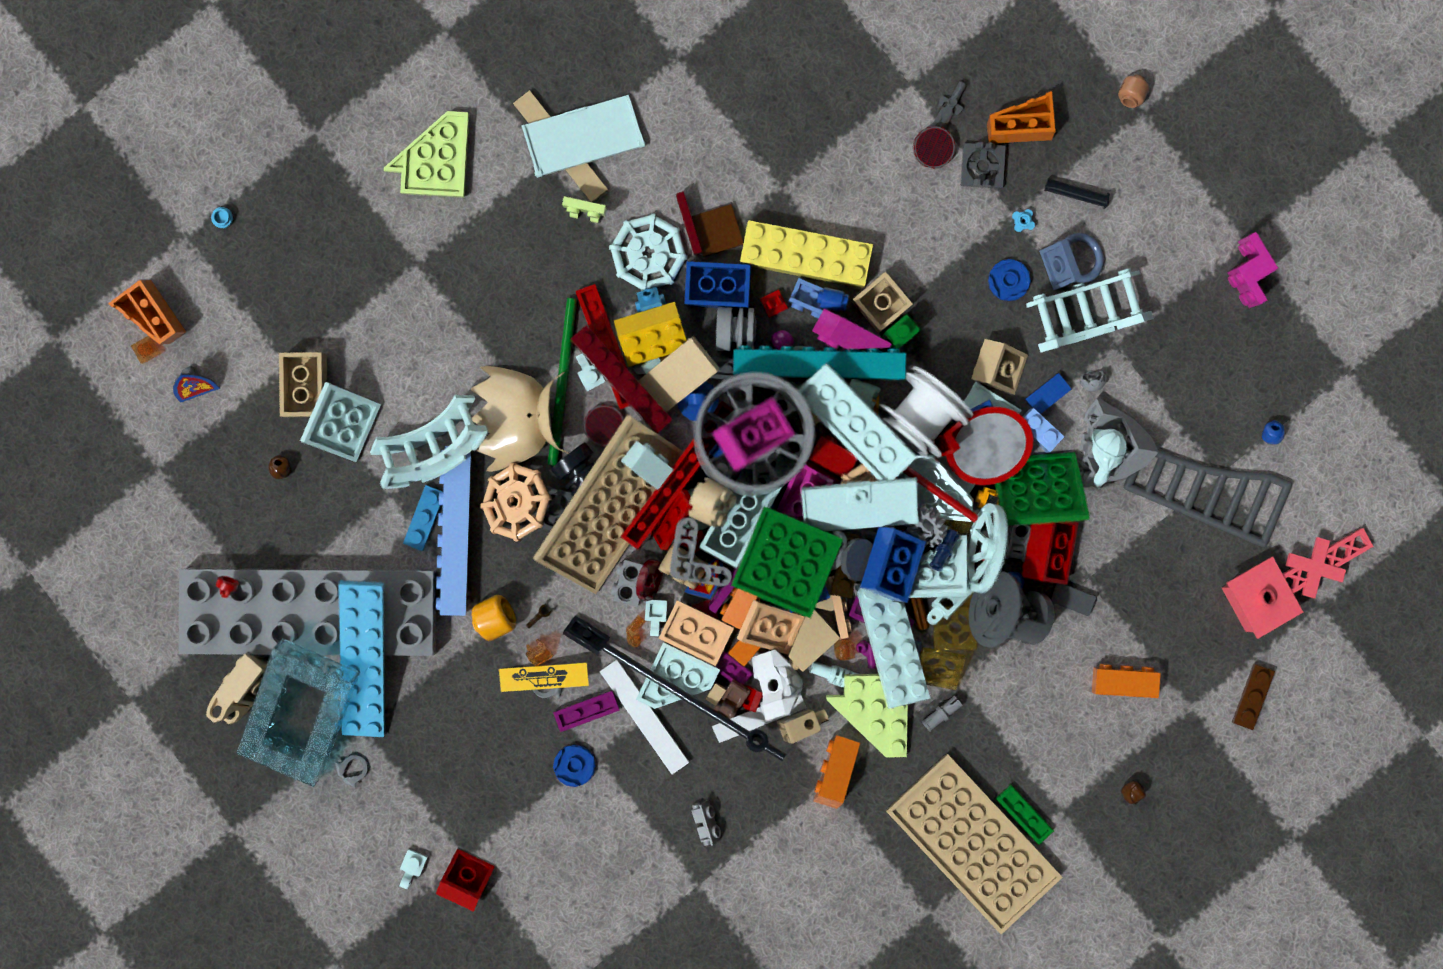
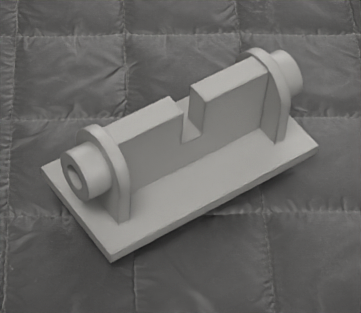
(709, 832)

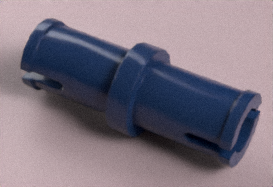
(944, 550)

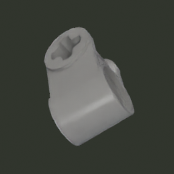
(1017, 543)

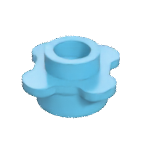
(1019, 225)

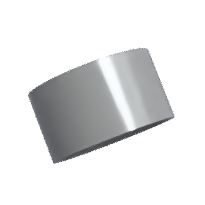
(784, 393)

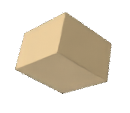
(715, 693)

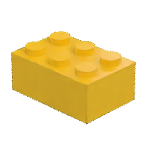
(650, 334)

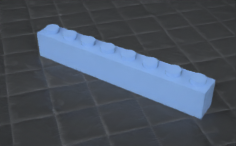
(453, 539)

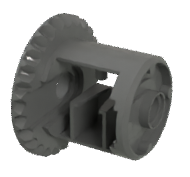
(1013, 614)

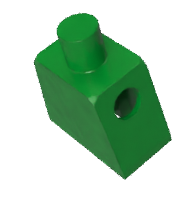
(901, 332)

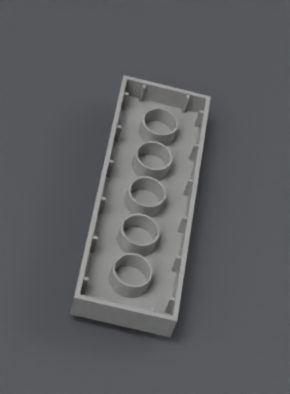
(300, 609)

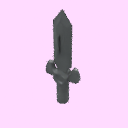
(946, 112)

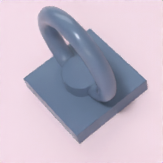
(1062, 265)

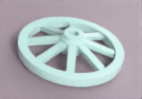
(991, 550)

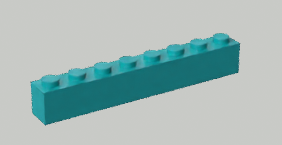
(806, 363)

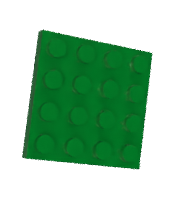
(1044, 491)
(787, 562)

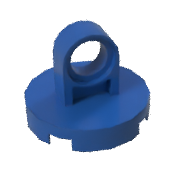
(693, 402)

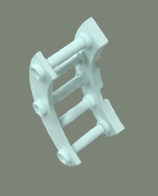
(1091, 328)
(441, 461)

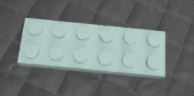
(856, 424)
(893, 649)

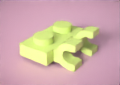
(593, 210)

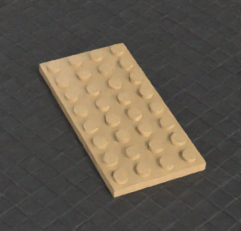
(589, 531)
(974, 843)

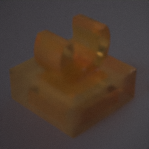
(539, 653)

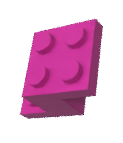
(1249, 272)

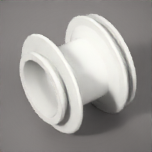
(925, 412)

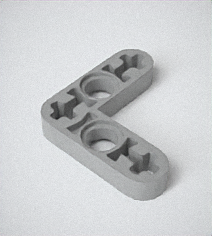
(690, 566)

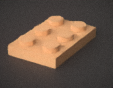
(770, 627)
(696, 632)

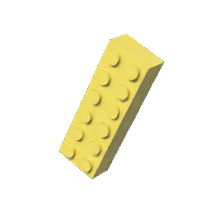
(806, 254)

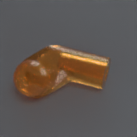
(632, 631)

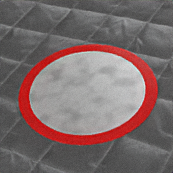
(992, 446)

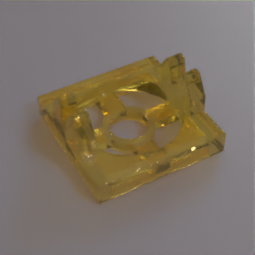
(941, 644)
(949, 682)

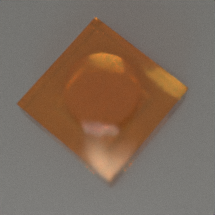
(145, 349)

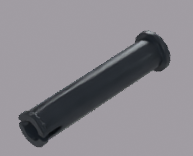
(1077, 193)

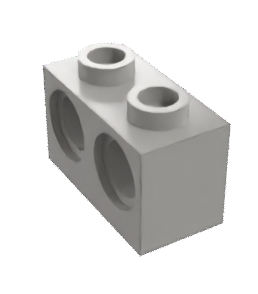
(626, 581)

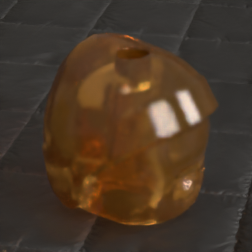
(844, 649)

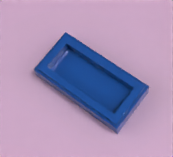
(1048, 394)

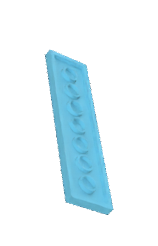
(363, 650)

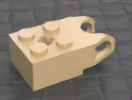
(238, 689)

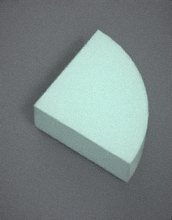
(646, 367)

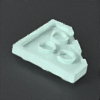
(939, 475)
(946, 583)
(681, 670)

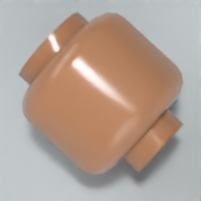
(1133, 91)

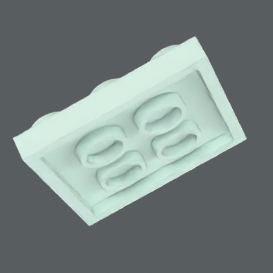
(340, 422)

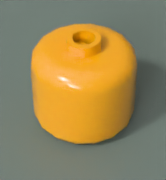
(493, 617)

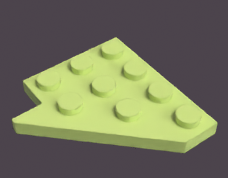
(436, 159)
(868, 712)

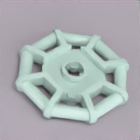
(653, 241)

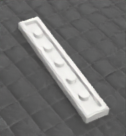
(644, 717)

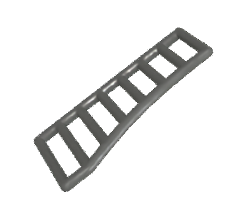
(1222, 474)

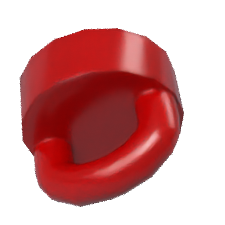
(226, 585)

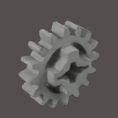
(928, 524)

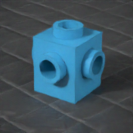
(649, 299)

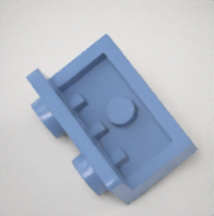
(805, 296)

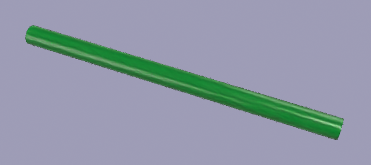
(562, 380)

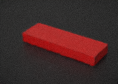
(666, 529)

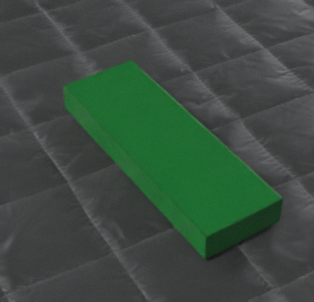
(1024, 814)

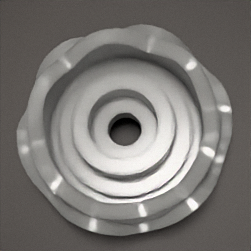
(1093, 380)

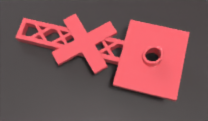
(1248, 589)

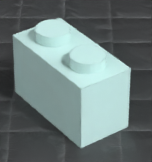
(647, 465)

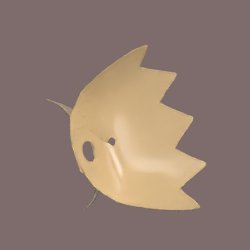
(512, 433)

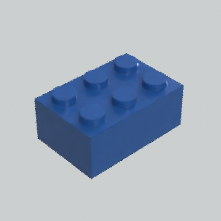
(717, 285)
(893, 564)

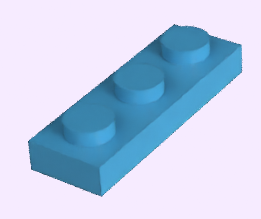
(423, 519)

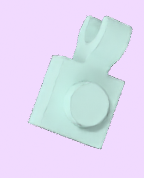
(589, 375)
(655, 612)
(412, 865)

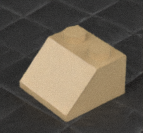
(999, 366)

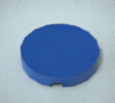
(1003, 277)
(573, 759)

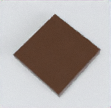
(717, 230)

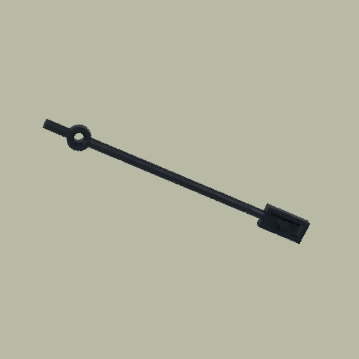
(596, 641)

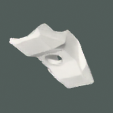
(774, 666)

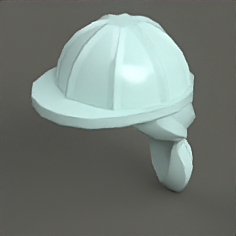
(1108, 451)

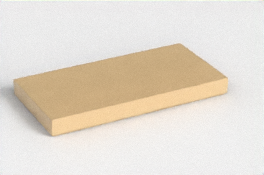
(679, 374)

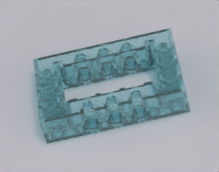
(317, 671)

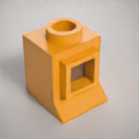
(985, 497)

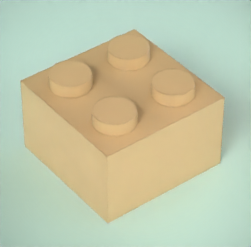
(881, 302)

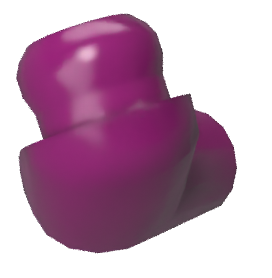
(864, 648)

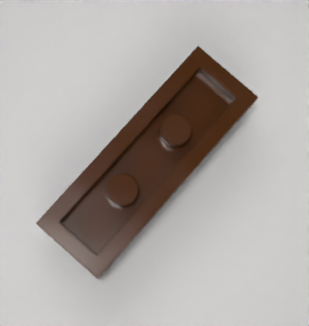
(1253, 696)

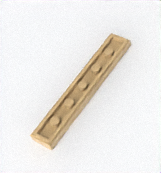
(581, 174)

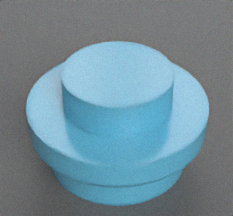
(222, 217)

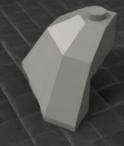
(1139, 444)

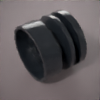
(575, 466)

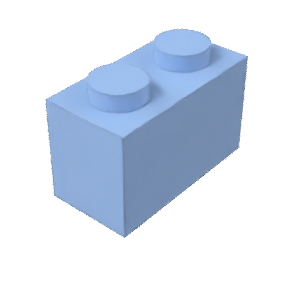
(1043, 432)

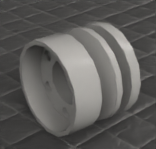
(734, 329)

